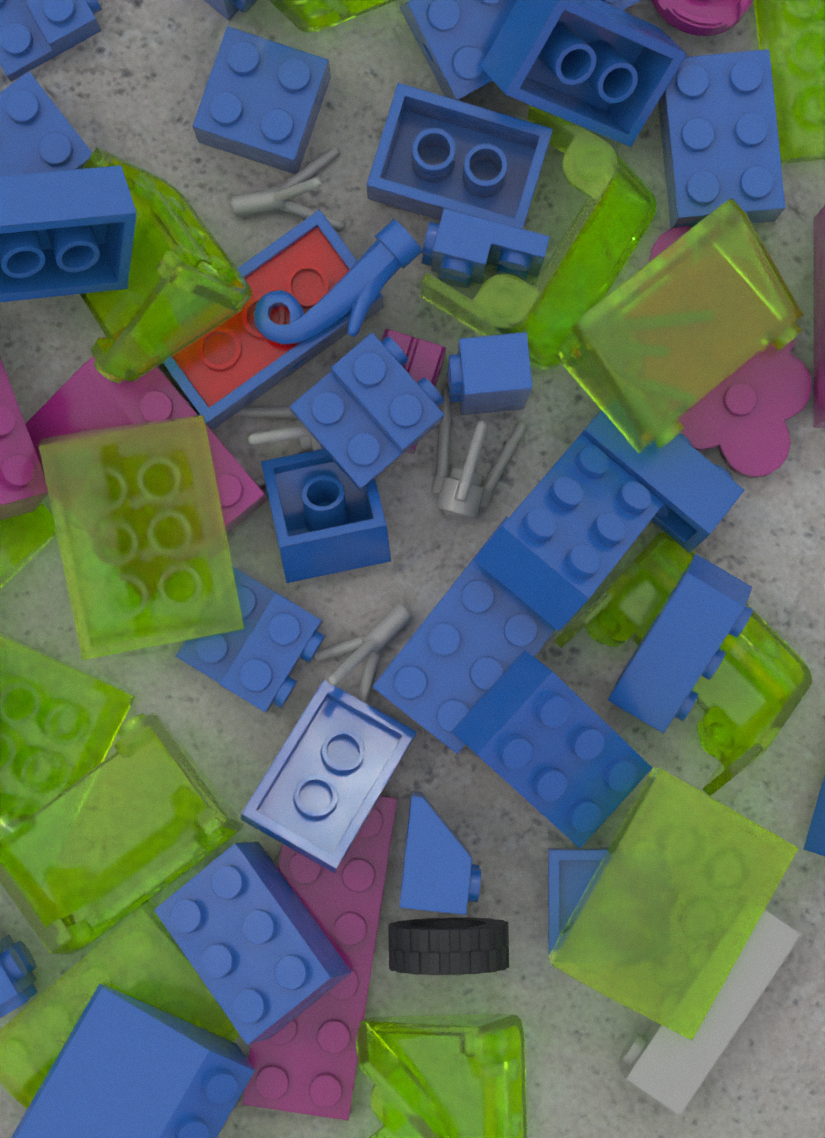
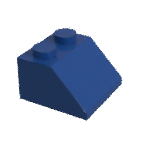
(323, 517)
(436, 863)

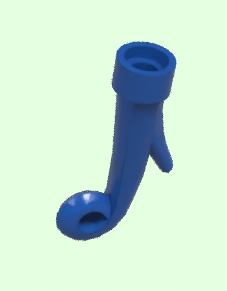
(353, 292)

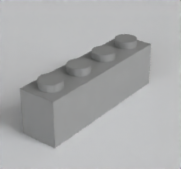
(674, 1066)

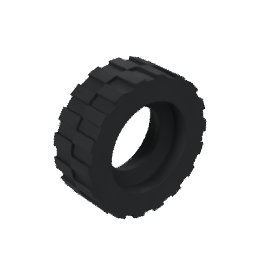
(448, 946)

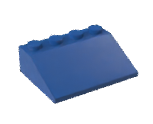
(137, 1076)

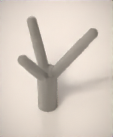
(278, 197)
(366, 645)

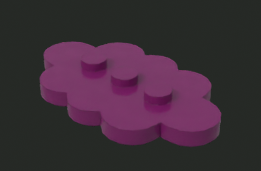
(750, 406)

